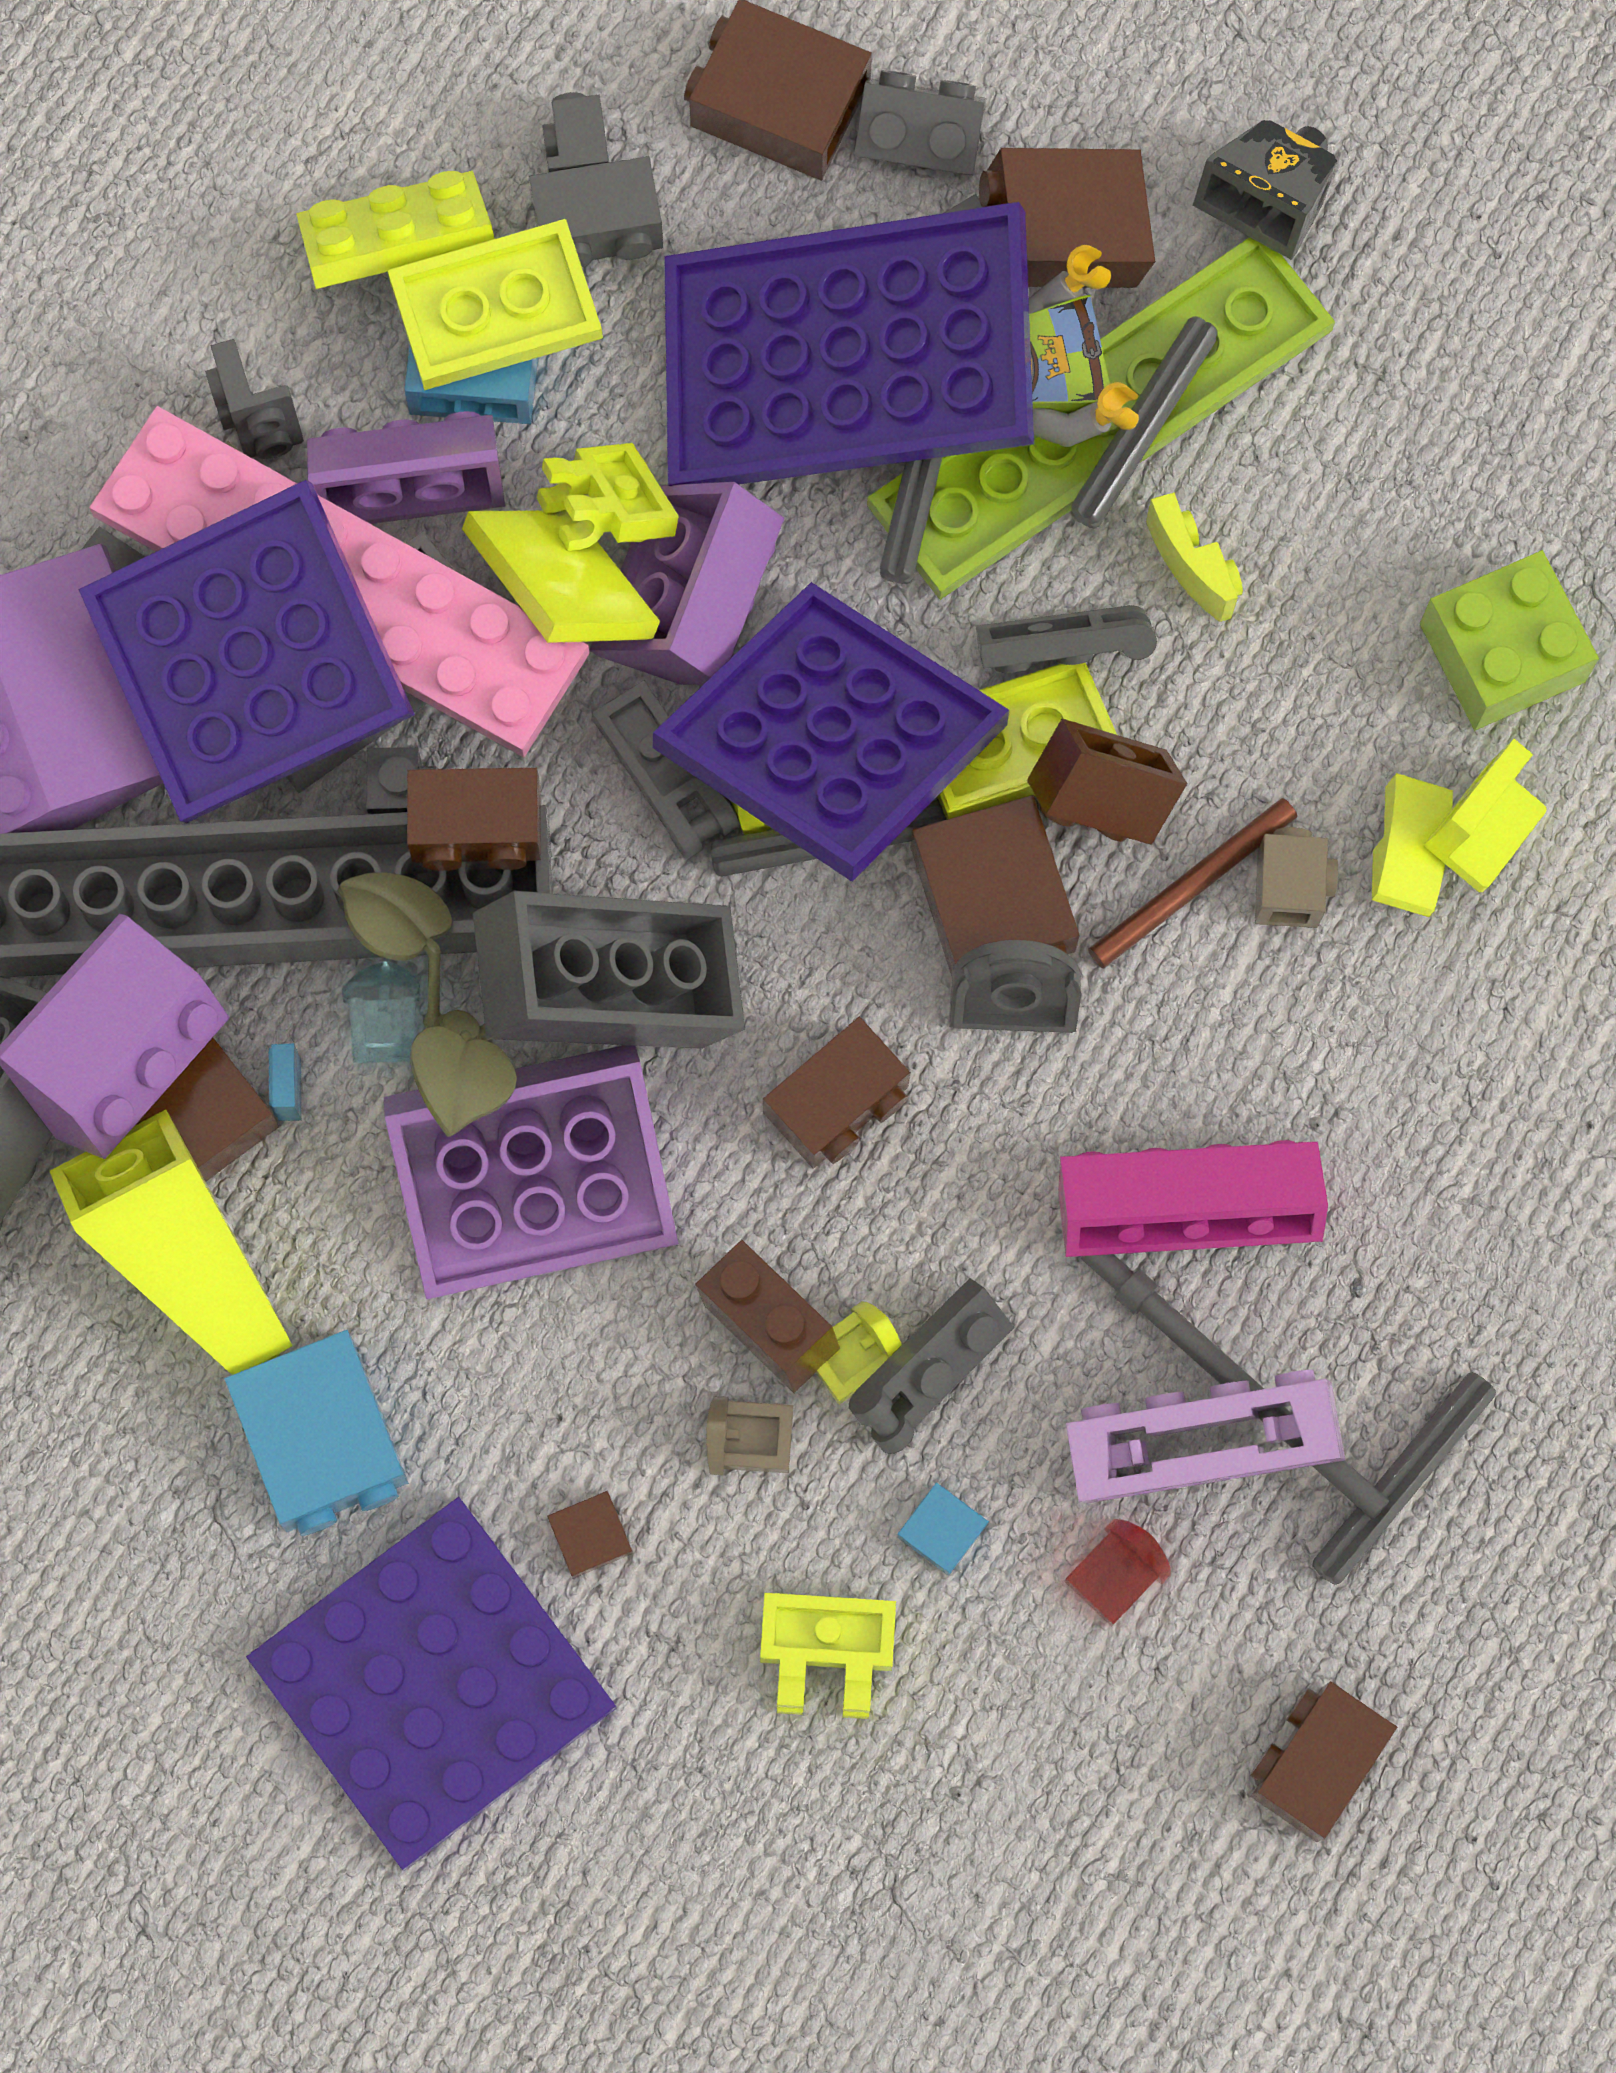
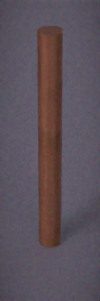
(1191, 883)

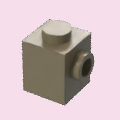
(1293, 878)

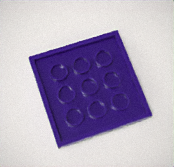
(246, 651)
(830, 730)
(431, 1683)

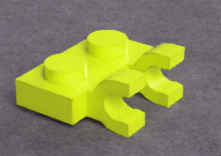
(620, 500)
(827, 1634)

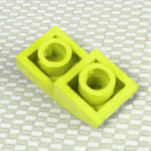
(1200, 569)
(1402, 868)

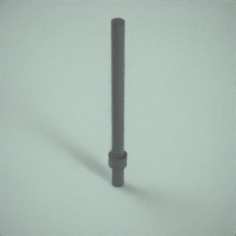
(1139, 1294)

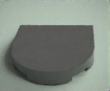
(1016, 988)

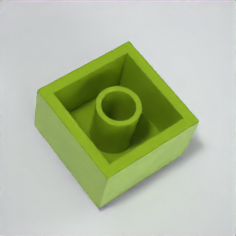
(1508, 640)

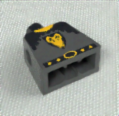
(1269, 184)

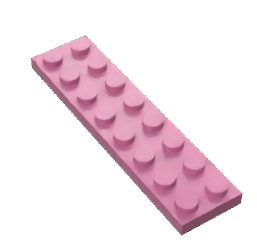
(441, 630)

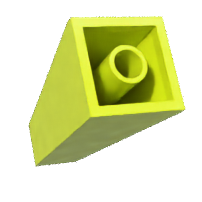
(168, 1237)

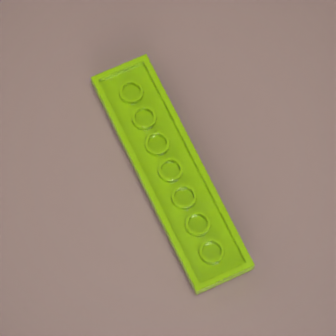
(1005, 496)

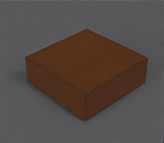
(590, 1534)

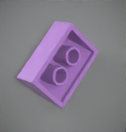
(409, 468)
(697, 581)
(110, 1037)

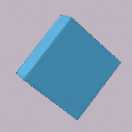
(285, 1082)
(942, 1529)

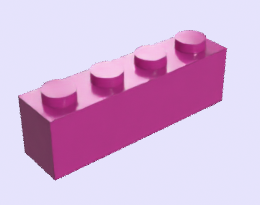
(1192, 1198)

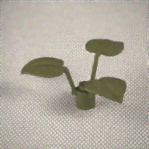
(450, 1059)

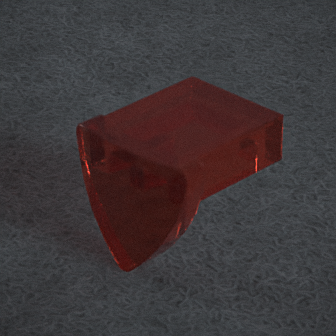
(1119, 1570)

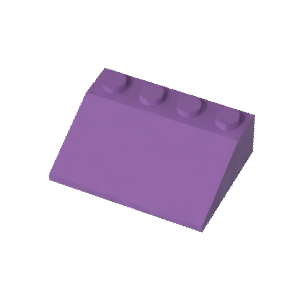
(63, 717)
(541, 1182)

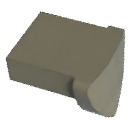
(748, 1436)

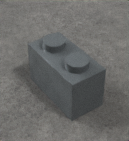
(606, 207)

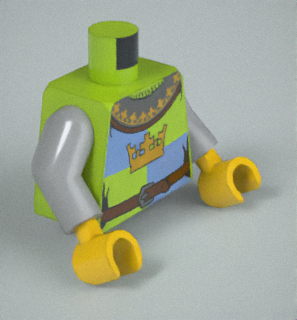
(1068, 361)

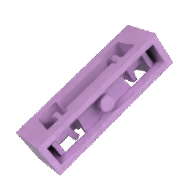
(1098, 1456)

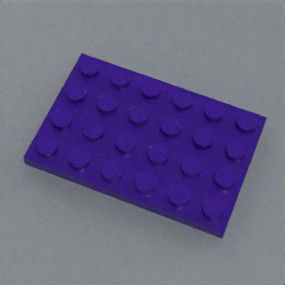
(849, 348)

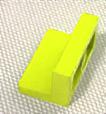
(1488, 820)

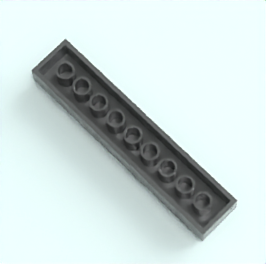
(225, 889)

